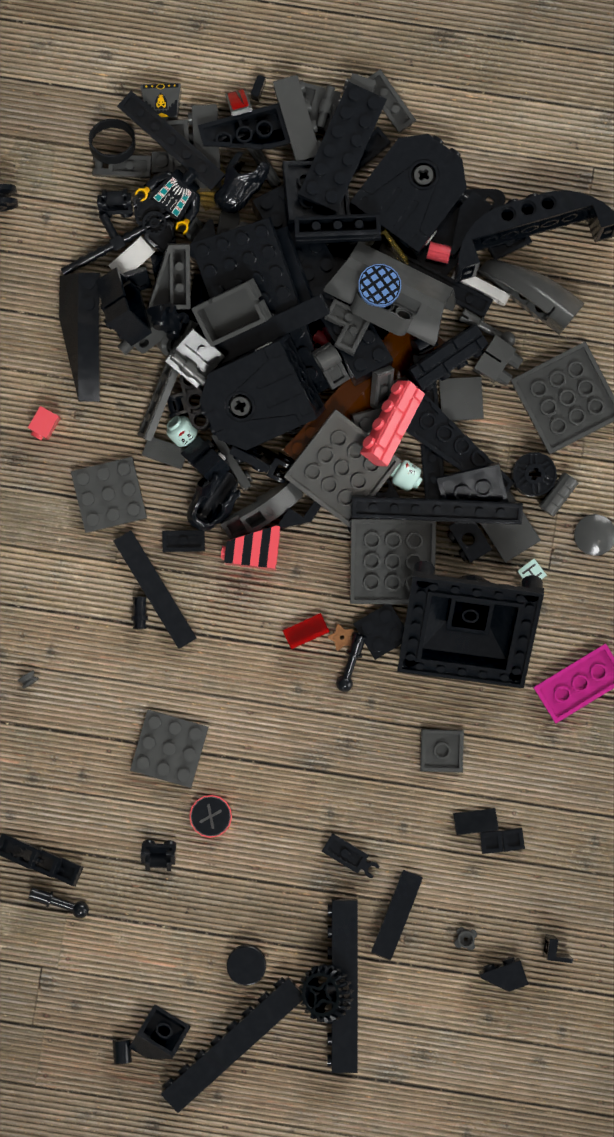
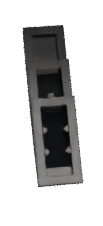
(39, 860)
(396, 915)

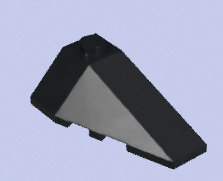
(253, 130)

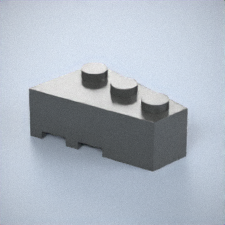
(173, 278)

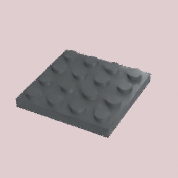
(566, 397)
(334, 470)
(385, 558)

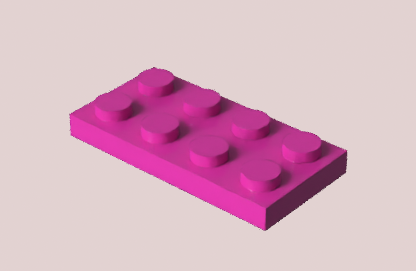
(577, 684)

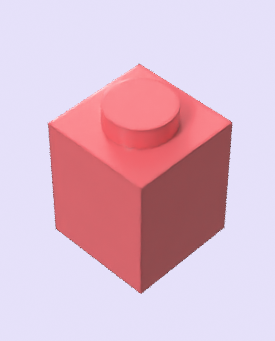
(43, 423)

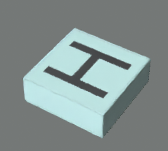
(532, 568)

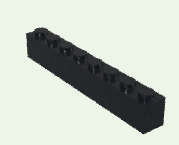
(344, 956)
(232, 1045)

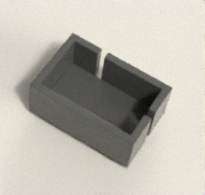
(231, 312)

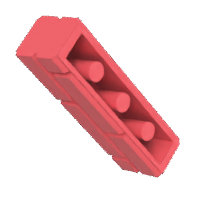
(392, 423)

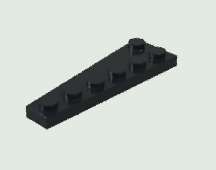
(446, 440)

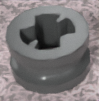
(28, 679)

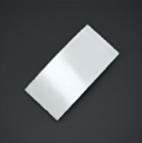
(133, 256)

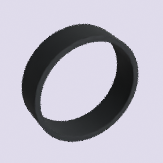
(112, 123)

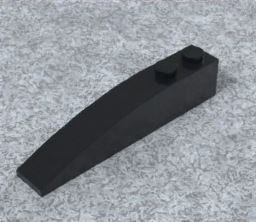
(82, 331)

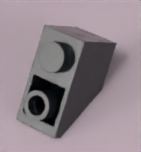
(507, 975)

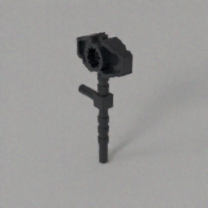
(152, 222)

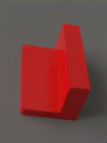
(306, 631)

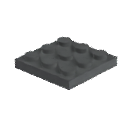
(109, 495)
(169, 748)

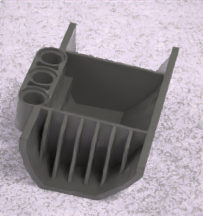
(415, 310)

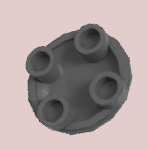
(594, 535)

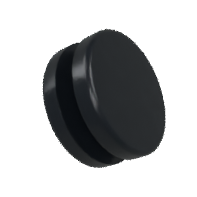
(246, 965)

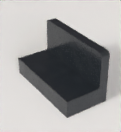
(550, 950)

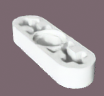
(498, 295)

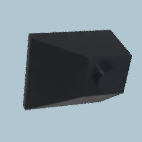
(159, 1035)

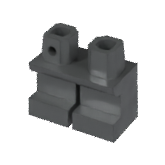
(495, 359)

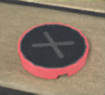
(210, 816)

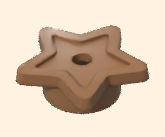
(335, 637)

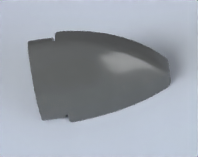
(555, 300)

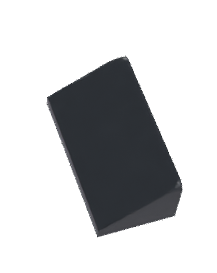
(475, 821)

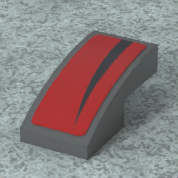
(238, 102)

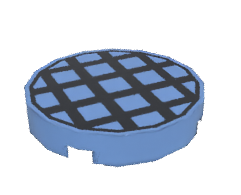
(379, 285)

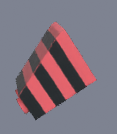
(253, 550)

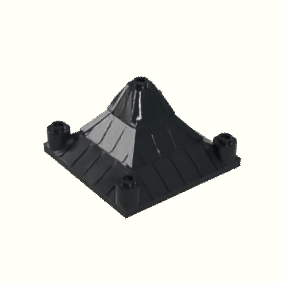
(470, 627)

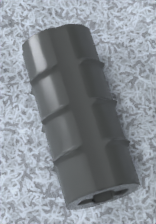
(558, 494)

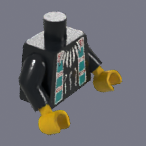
(176, 194)

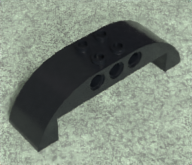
(530, 217)

